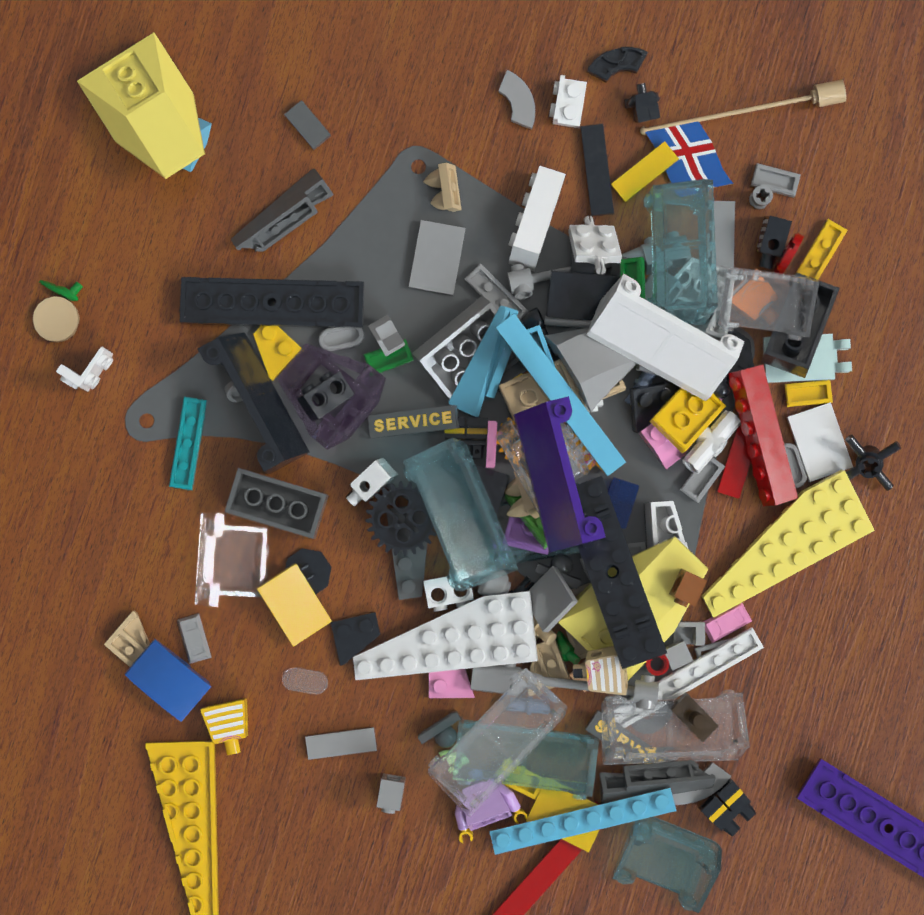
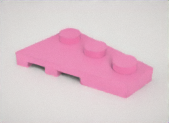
(450, 684)

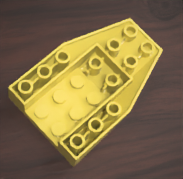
(147, 106)
(657, 571)

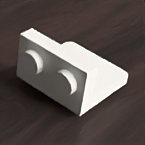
(90, 376)

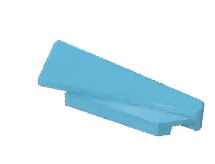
(484, 369)

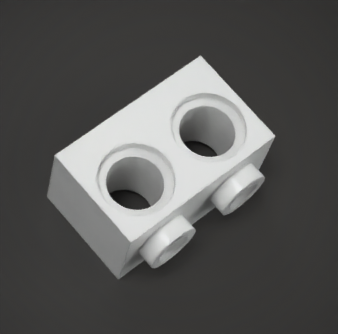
(449, 598)

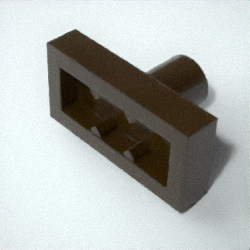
(694, 717)

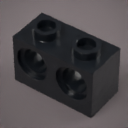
(326, 398)

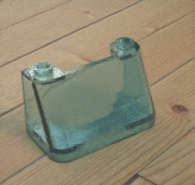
(670, 860)

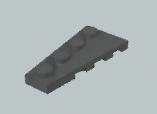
(409, 568)

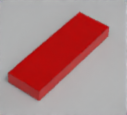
(735, 467)

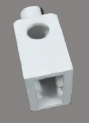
(377, 476)

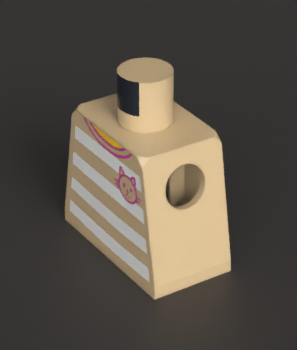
(603, 672)

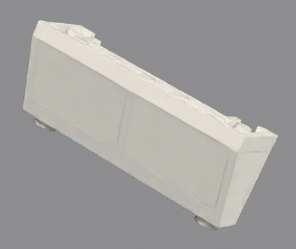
(662, 340)

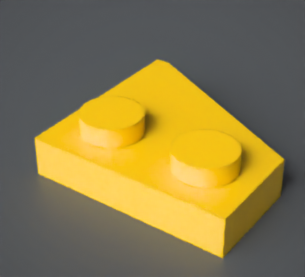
(275, 349)

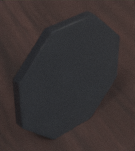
(313, 567)

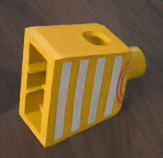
(227, 723)

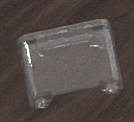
(765, 301)

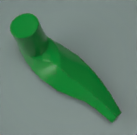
(69, 294)

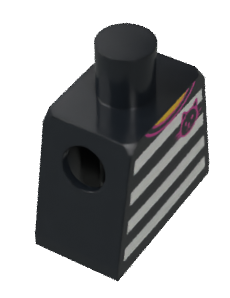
(776, 230)

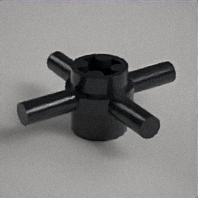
(875, 461)

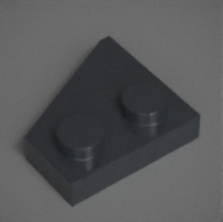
(647, 401)
(354, 634)

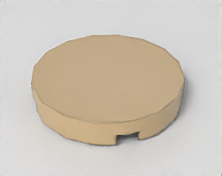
(56, 319)

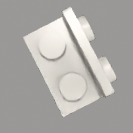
(569, 102)

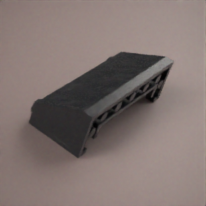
(260, 397)

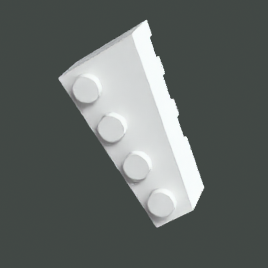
(536, 218)
(662, 523)

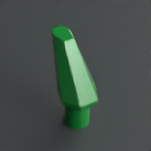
(566, 649)

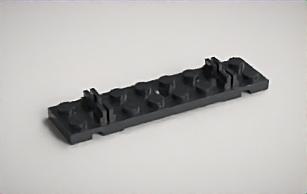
(297, 302)
(623, 595)

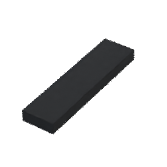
(597, 170)

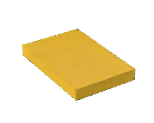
(686, 417)
(294, 604)
(559, 802)

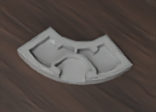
(520, 99)

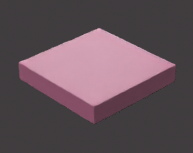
(491, 445)

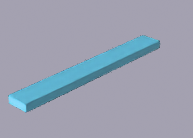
(556, 387)

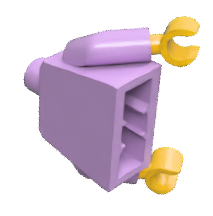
(495, 808)

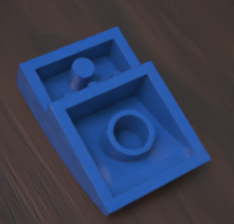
(168, 680)

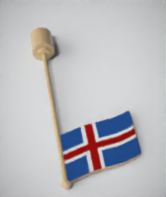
(696, 150)

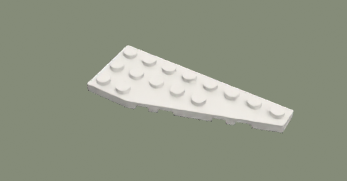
(475, 635)

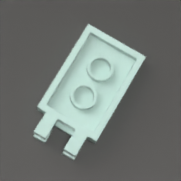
(822, 366)

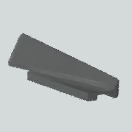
(284, 213)
(647, 778)

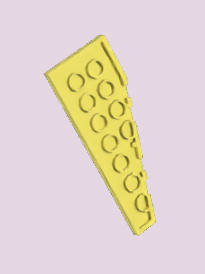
(808, 530)

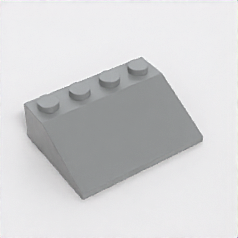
(452, 348)

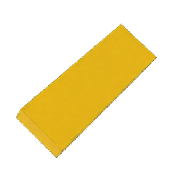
(644, 171)
(822, 250)

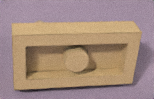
(446, 179)
(524, 505)

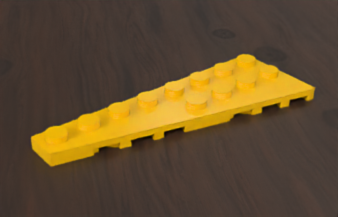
(188, 797)

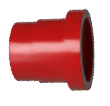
(665, 665)

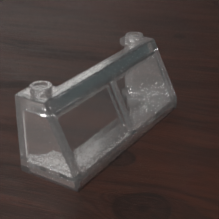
(660, 736)
(498, 742)

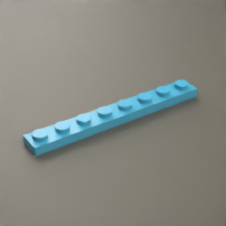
(582, 821)

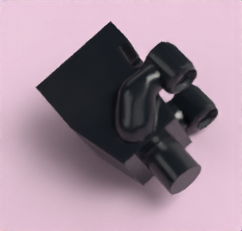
(643, 104)

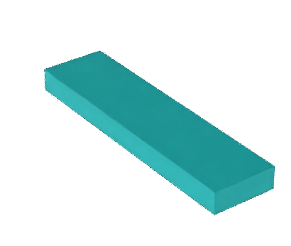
(188, 443)

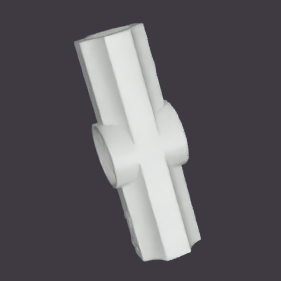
(711, 441)

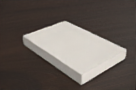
(819, 442)

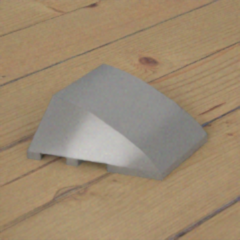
(589, 363)

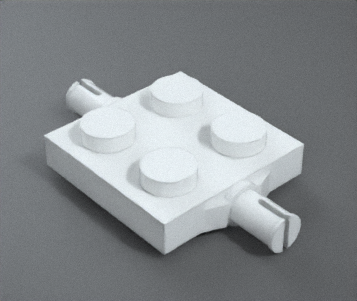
(595, 244)

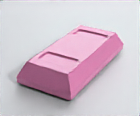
(726, 622)

